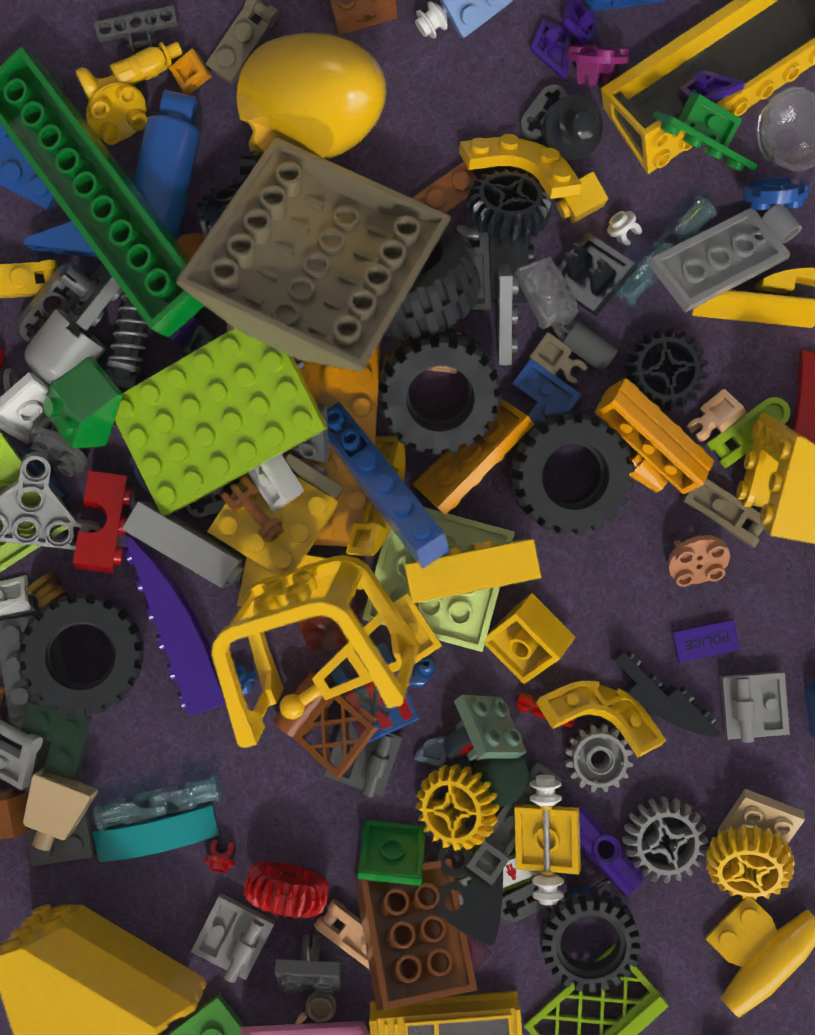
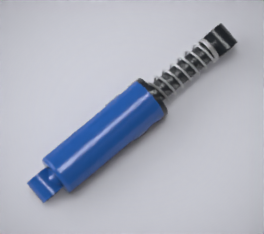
(164, 181)

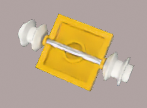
(547, 839)

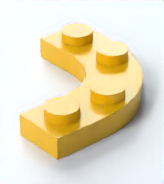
(509, 150)
(616, 706)

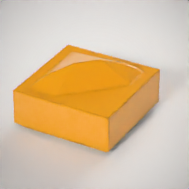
(190, 71)

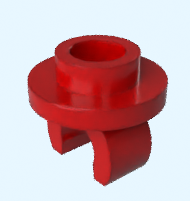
(220, 862)

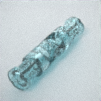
(682, 229)
(163, 801)

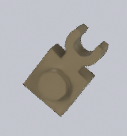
(554, 355)

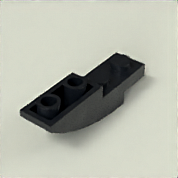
(671, 705)

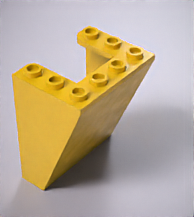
(780, 480)

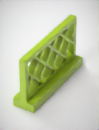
(629, 1023)

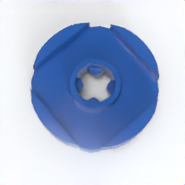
(775, 191)

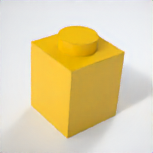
(591, 199)

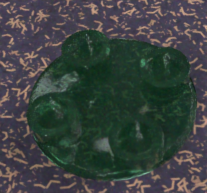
(507, 777)

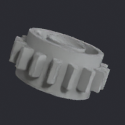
(602, 774)

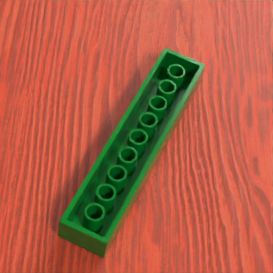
(95, 193)

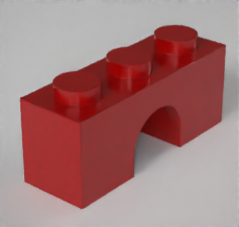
(100, 549)

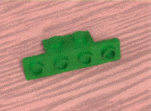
(707, 125)

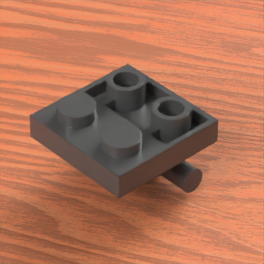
(372, 765)

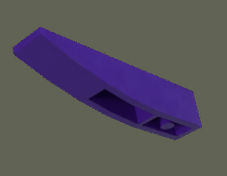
(178, 631)

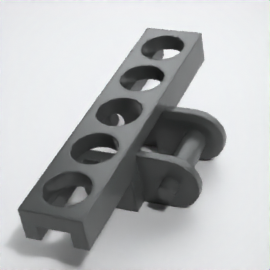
(127, 30)

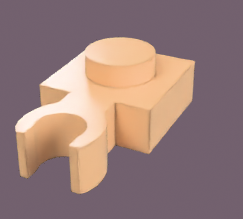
(717, 413)

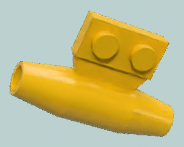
(763, 953)

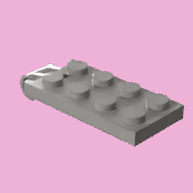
(725, 255)

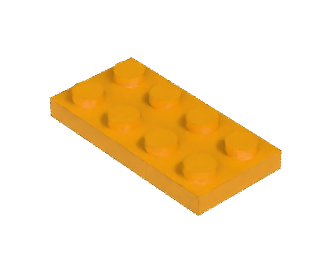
(458, 472)

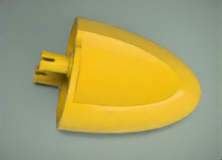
(310, 93)

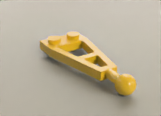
(293, 705)

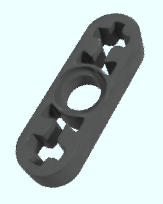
(30, 313)

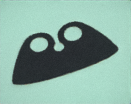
(481, 904)

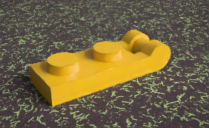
(19, 278)

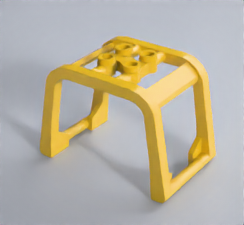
(287, 599)

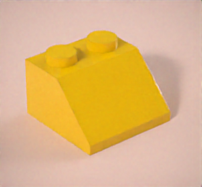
(529, 639)

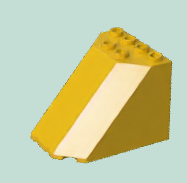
(89, 977)

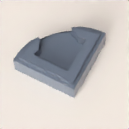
(432, 751)

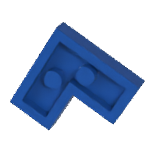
(546, 390)

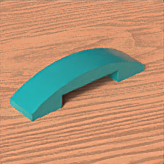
(156, 835)

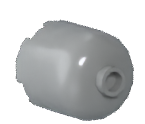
(60, 348)

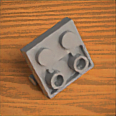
(754, 705)
(233, 937)

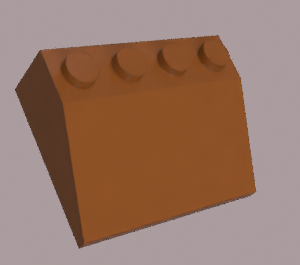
(409, 944)

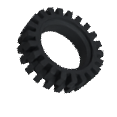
(589, 972)

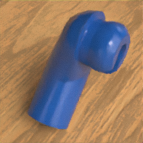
(422, 673)

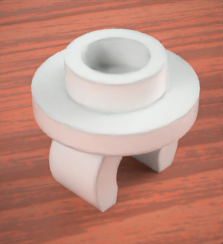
(620, 224)

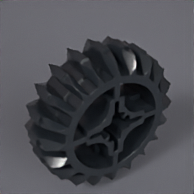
(508, 205)
(664, 356)

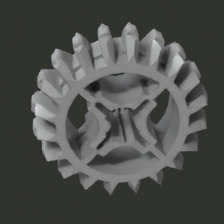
(678, 836)

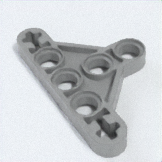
(45, 514)

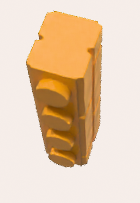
(654, 436)

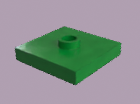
(392, 853)

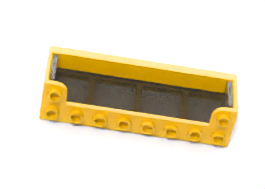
(745, 40)

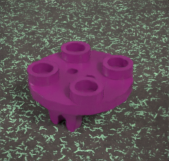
(594, 61)

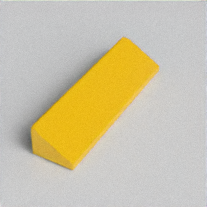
(759, 308)

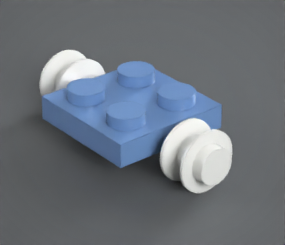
(463, 14)

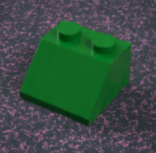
(83, 405)

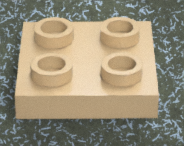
(766, 813)

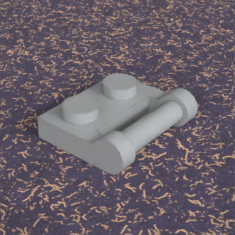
(17, 764)

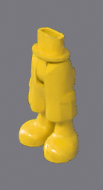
(132, 70)

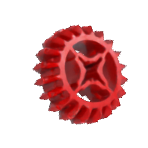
(286, 889)

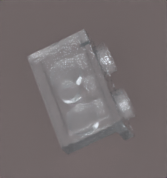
(547, 293)

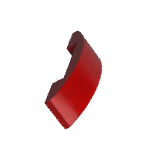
(805, 404)

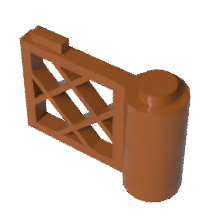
(317, 710)

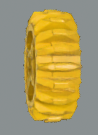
(464, 798)
(750, 862)

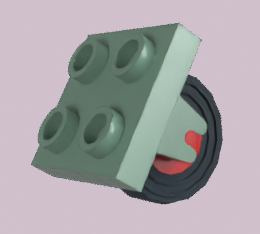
(483, 731)

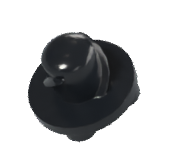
(573, 127)

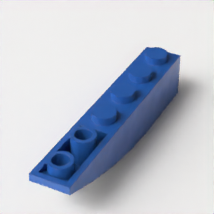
(385, 488)

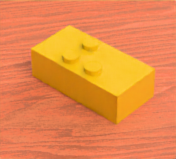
(473, 569)

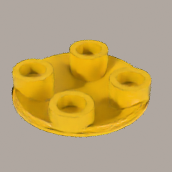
(116, 112)

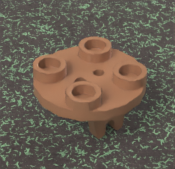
(698, 560)

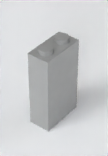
(185, 544)

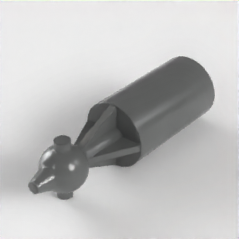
(586, 344)

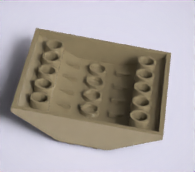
(313, 257)

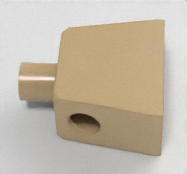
(55, 807)

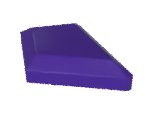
(579, 21)
(551, 47)
(711, 85)

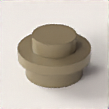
(320, 1007)

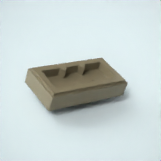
(315, 476)

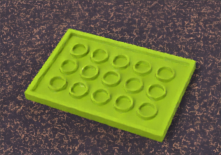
(215, 418)

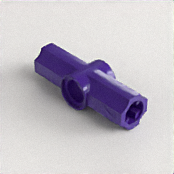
(616, 864)

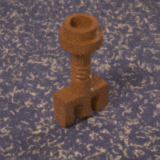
(270, 528)

